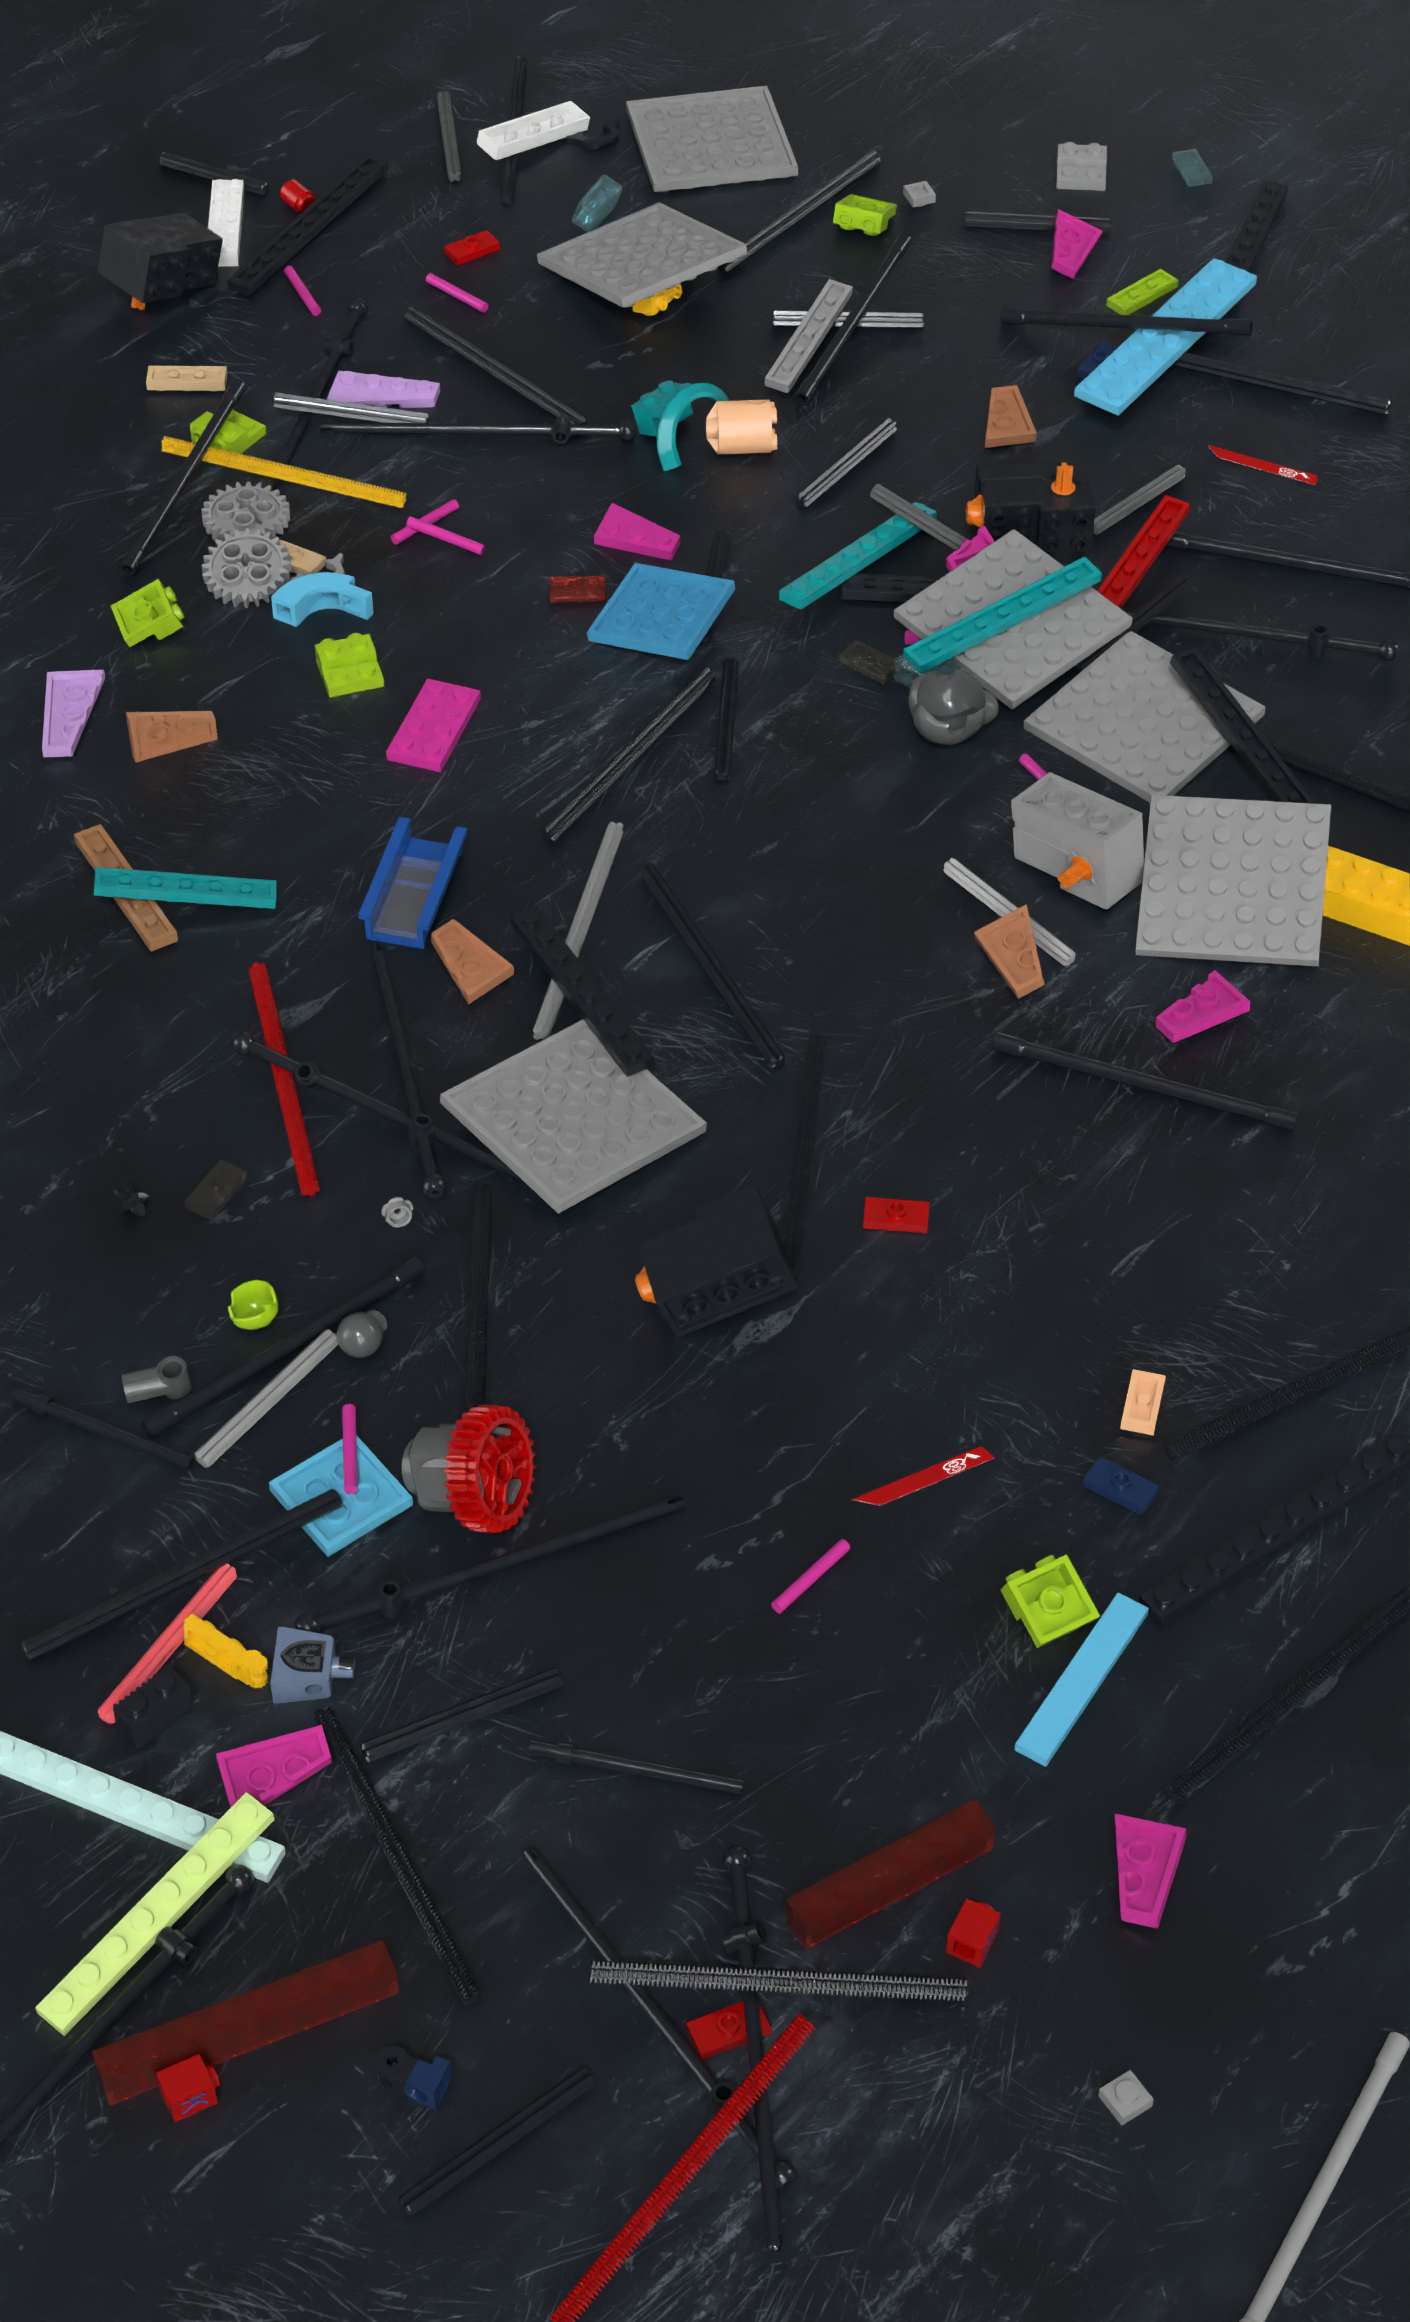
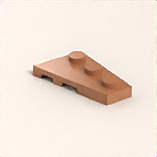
(1008, 419)
(167, 732)
(1013, 951)
(469, 960)

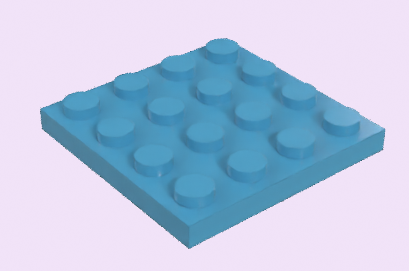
(661, 611)

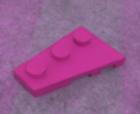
(1072, 243)
(635, 534)
(1203, 1008)
(273, 1765)
(1146, 1867)

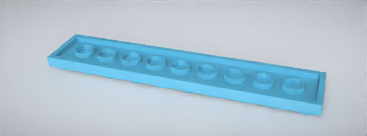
(1151, 352)

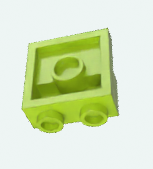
(863, 214)
(235, 435)
(148, 613)
(348, 664)
(1049, 1599)

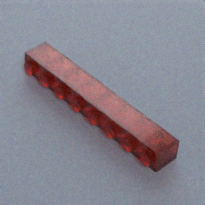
(248, 2020)

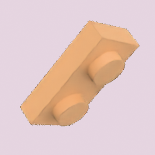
(1143, 1402)

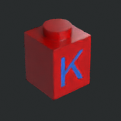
(973, 1932)
(188, 2087)

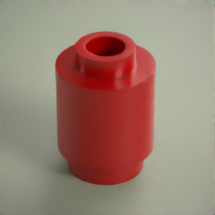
(296, 195)

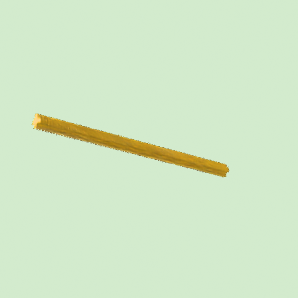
(254, 465)

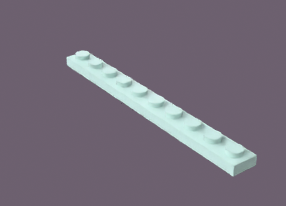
(124, 1802)

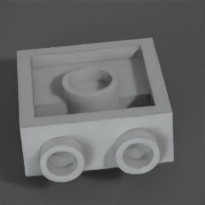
(1081, 166)

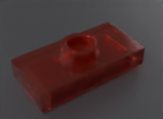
(577, 589)

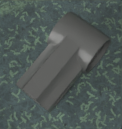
(167, 1379)

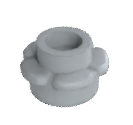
(398, 1218)

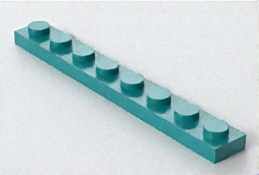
(850, 560)
(1002, 615)

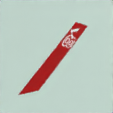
(1264, 465)
(926, 1477)

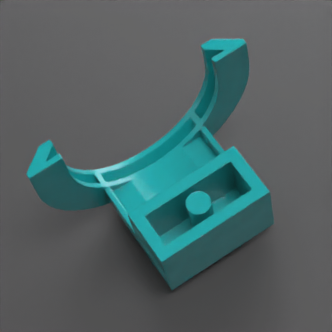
(664, 408)

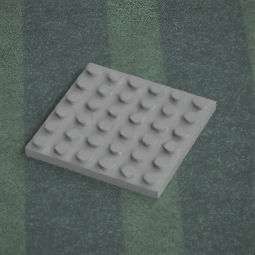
(711, 138)
(642, 254)
(1031, 652)
(1135, 720)
(1234, 880)
(571, 1116)

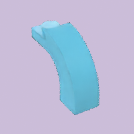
(318, 592)

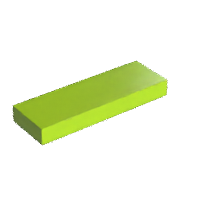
(1142, 292)

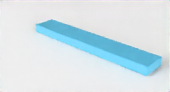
(1081, 1679)

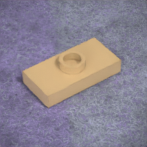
(304, 560)

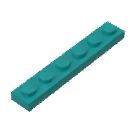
(185, 888)

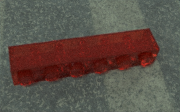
(890, 1874)

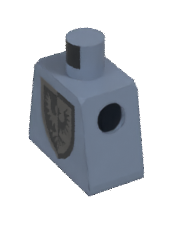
(306, 1666)

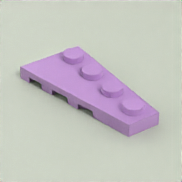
(383, 390)
(67, 709)

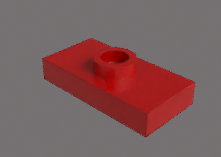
(472, 247)
(896, 1215)
(722, 2030)

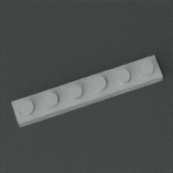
(808, 336)

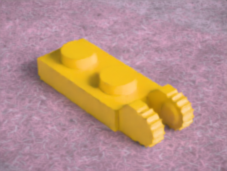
(225, 1652)

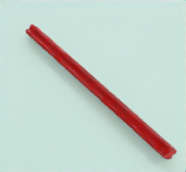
(284, 1082)
(682, 2170)

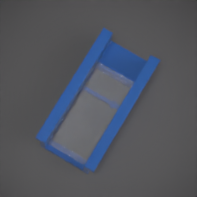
(409, 886)

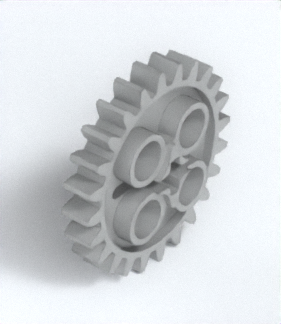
(245, 508)
(246, 567)

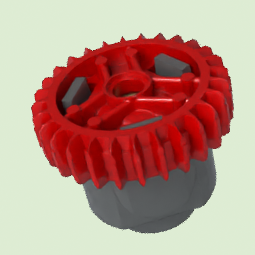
(473, 1468)

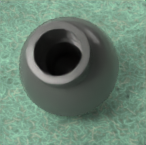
(361, 1333)

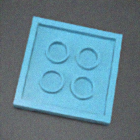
(373, 1504)

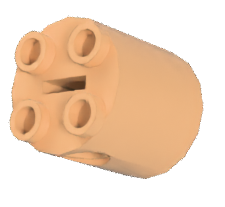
(742, 427)

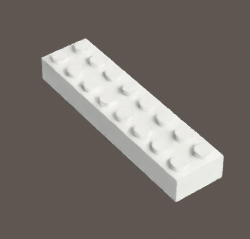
(533, 130)
(227, 217)

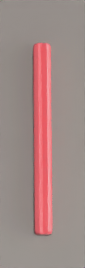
(169, 1639)

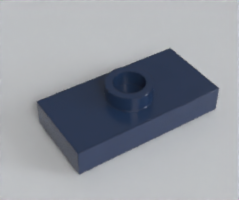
(1096, 357)
(1121, 1485)

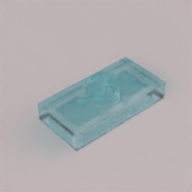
(1192, 167)

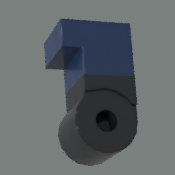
(413, 2077)

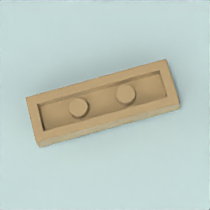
(187, 378)

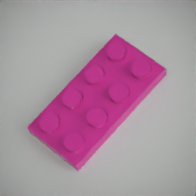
(433, 725)

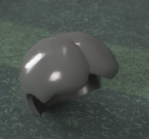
(950, 706)

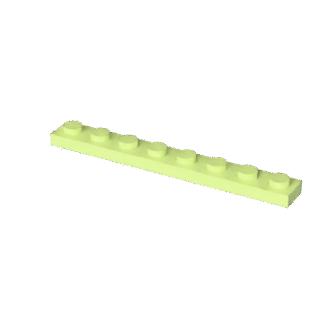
(155, 1911)

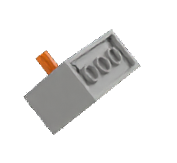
(1079, 839)

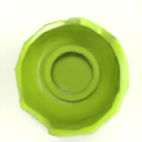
(253, 1305)

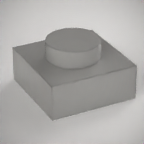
(919, 194)
(1125, 2097)

